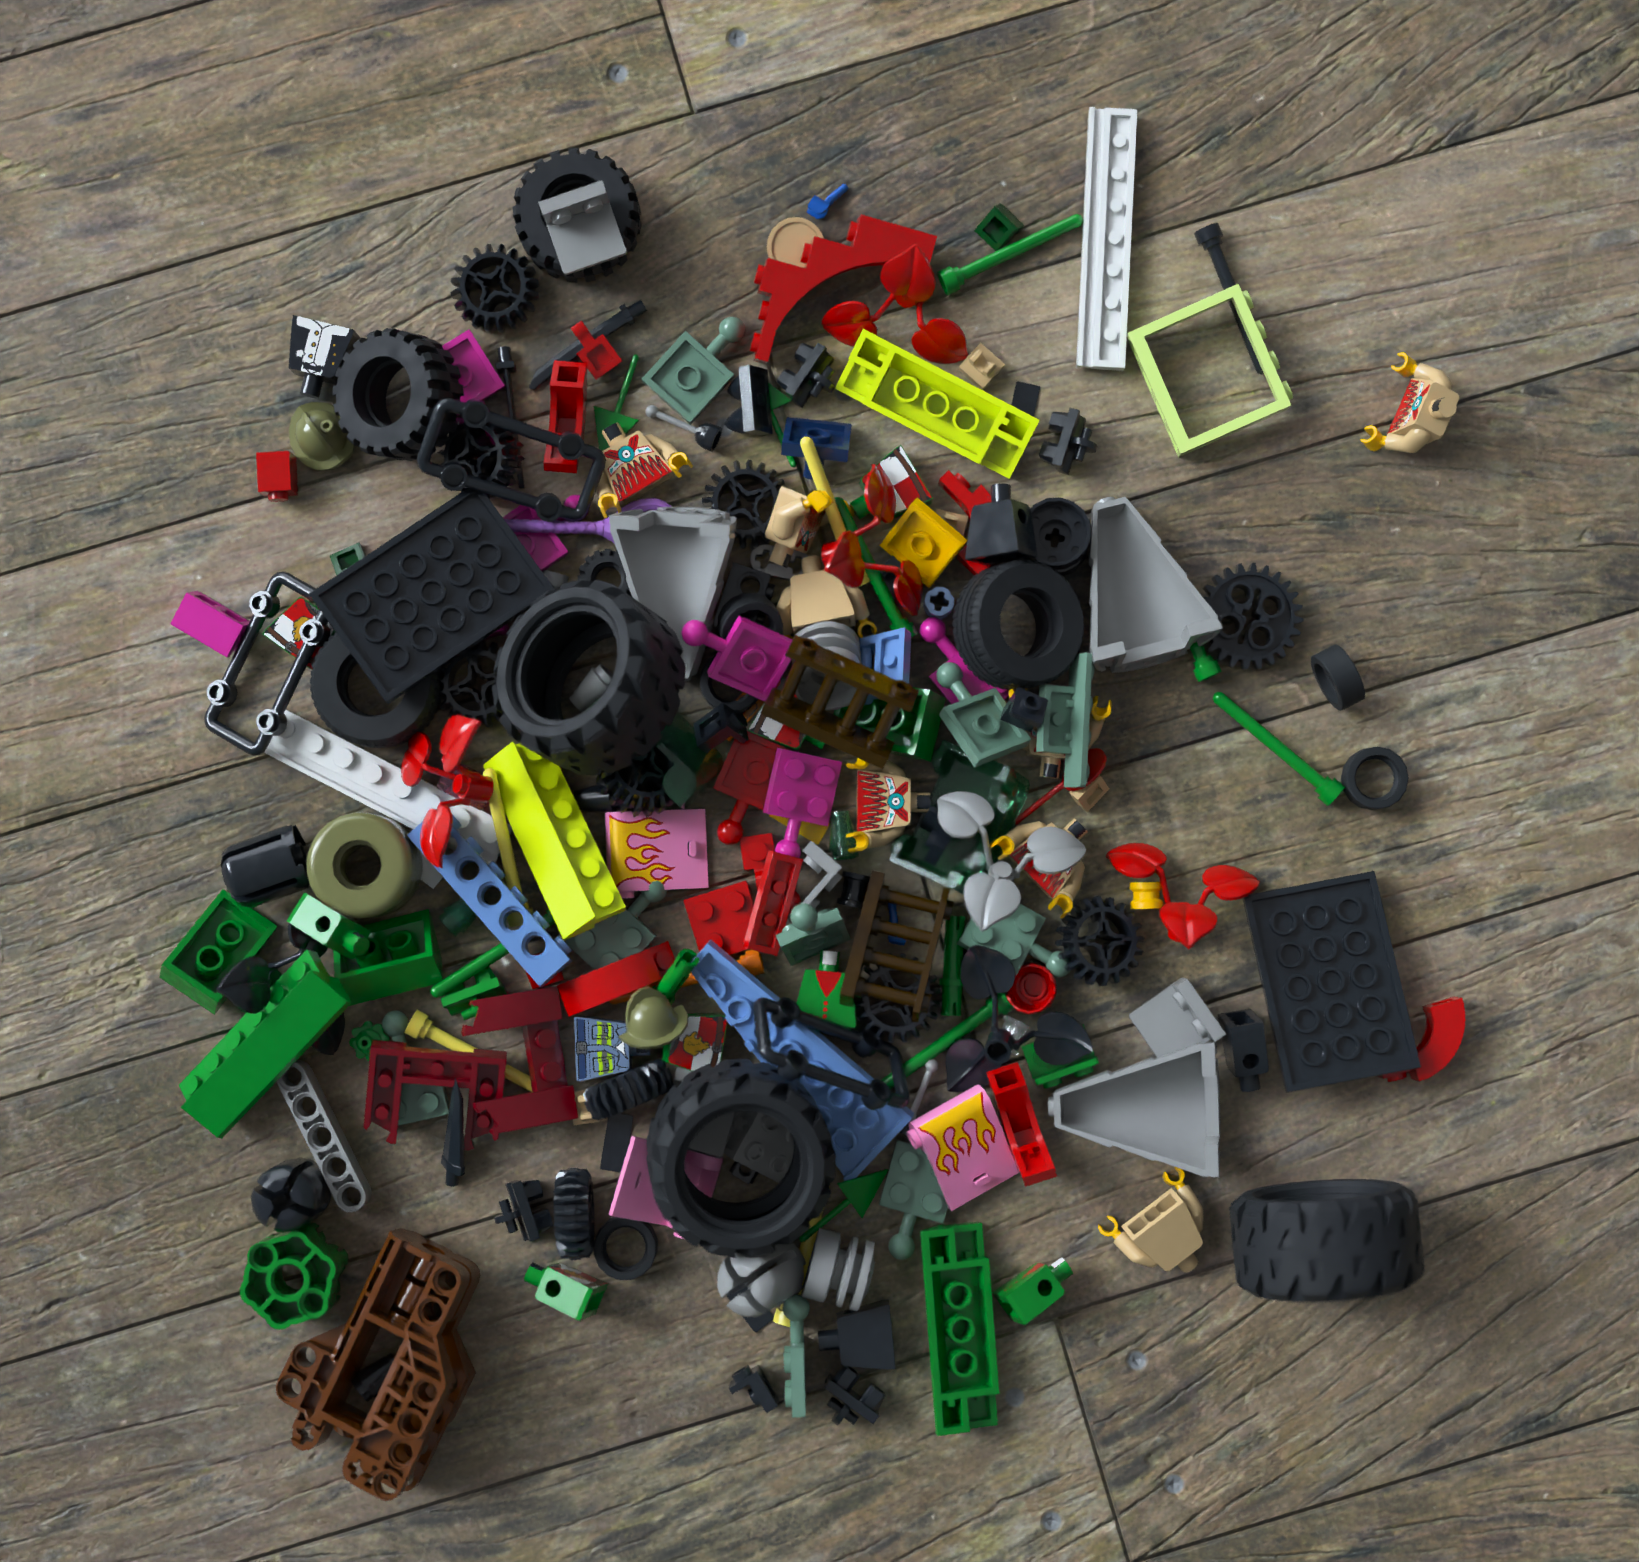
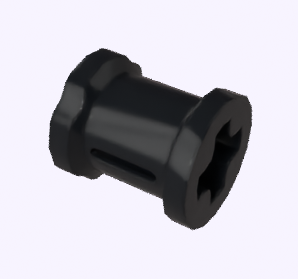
(853, 889)

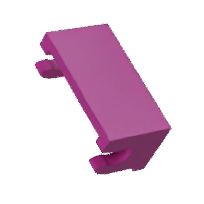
(210, 622)

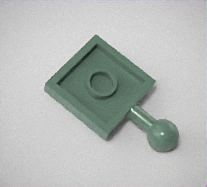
(692, 376)
(977, 720)
(811, 932)
(618, 935)
(1015, 939)
(417, 1100)
(912, 1190)
(796, 1310)

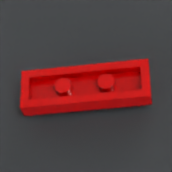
(772, 902)

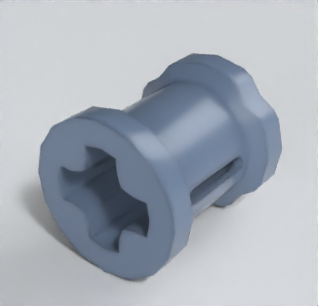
(947, 599)

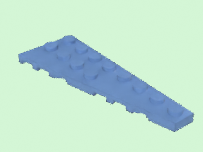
(855, 1130)

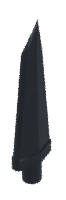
(454, 1139)

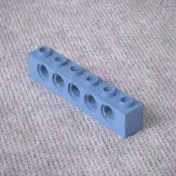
(540, 967)

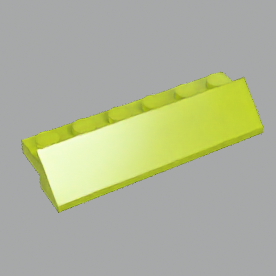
(936, 404)
(555, 840)

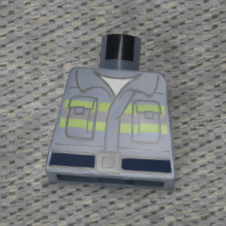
(600, 1050)

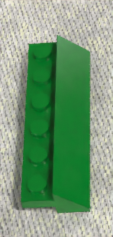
(263, 1045)
(960, 1327)

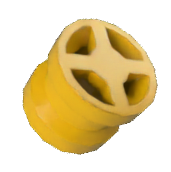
(1145, 895)

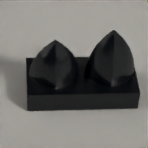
(753, 391)

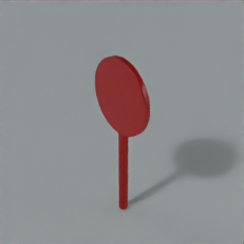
(1096, 761)

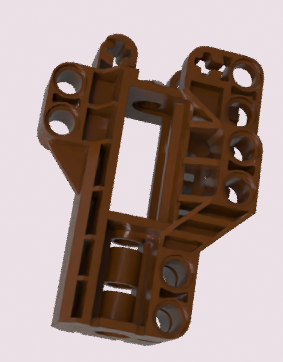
(425, 1361)

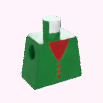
(822, 989)
(1021, 1297)

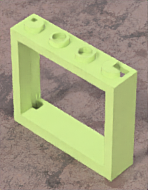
(1159, 392)

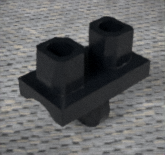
(811, 377)
(1072, 443)
(520, 1195)
(841, 1387)

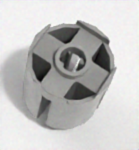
(765, 1287)

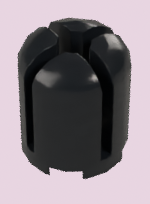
(266, 867)
(293, 1209)

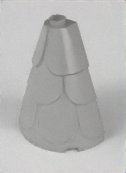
(676, 564)
(1139, 594)
(1152, 1108)

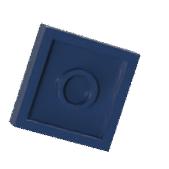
(829, 438)

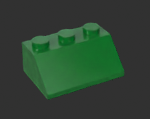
(399, 959)

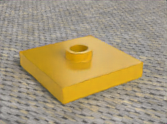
(924, 540)

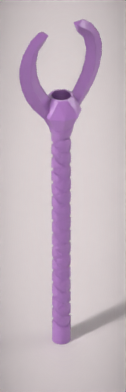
(586, 527)

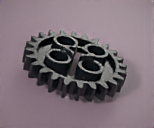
(1275, 627)

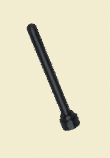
(1210, 239)

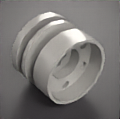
(840, 640)
(839, 1269)

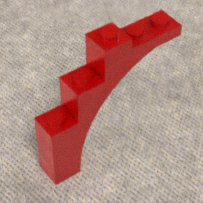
(871, 245)

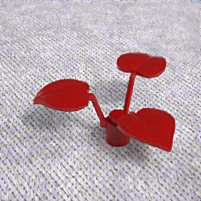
(910, 283)
(844, 558)
(468, 785)
(1184, 921)

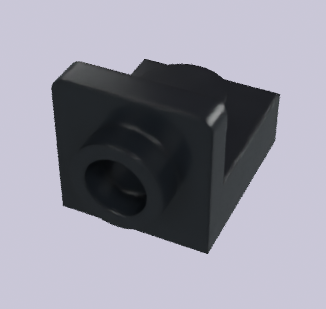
(1024, 710)
(718, 726)
(938, 837)
(760, 1391)

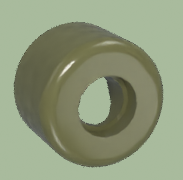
(399, 870)

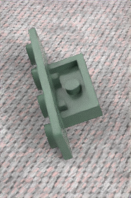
(1067, 721)

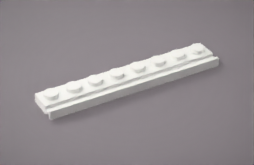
(1106, 238)
(374, 781)

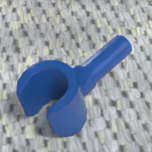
(819, 208)
(894, 919)

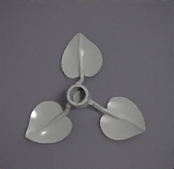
(994, 894)

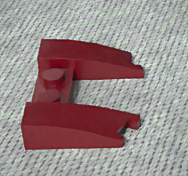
(396, 1064)
(551, 1095)

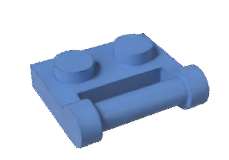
(891, 653)

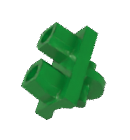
(486, 986)

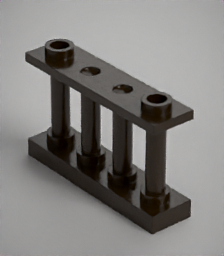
(829, 728)
(863, 954)

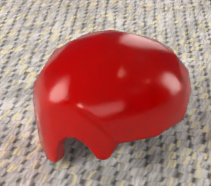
(1032, 989)

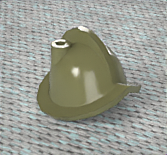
(318, 437)
(652, 1020)

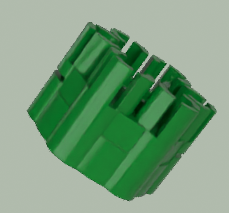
(272, 1297)

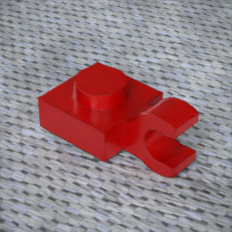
(597, 352)
(754, 853)

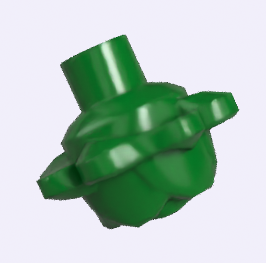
(364, 1037)

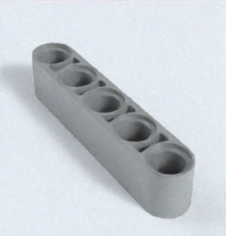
(321, 1152)

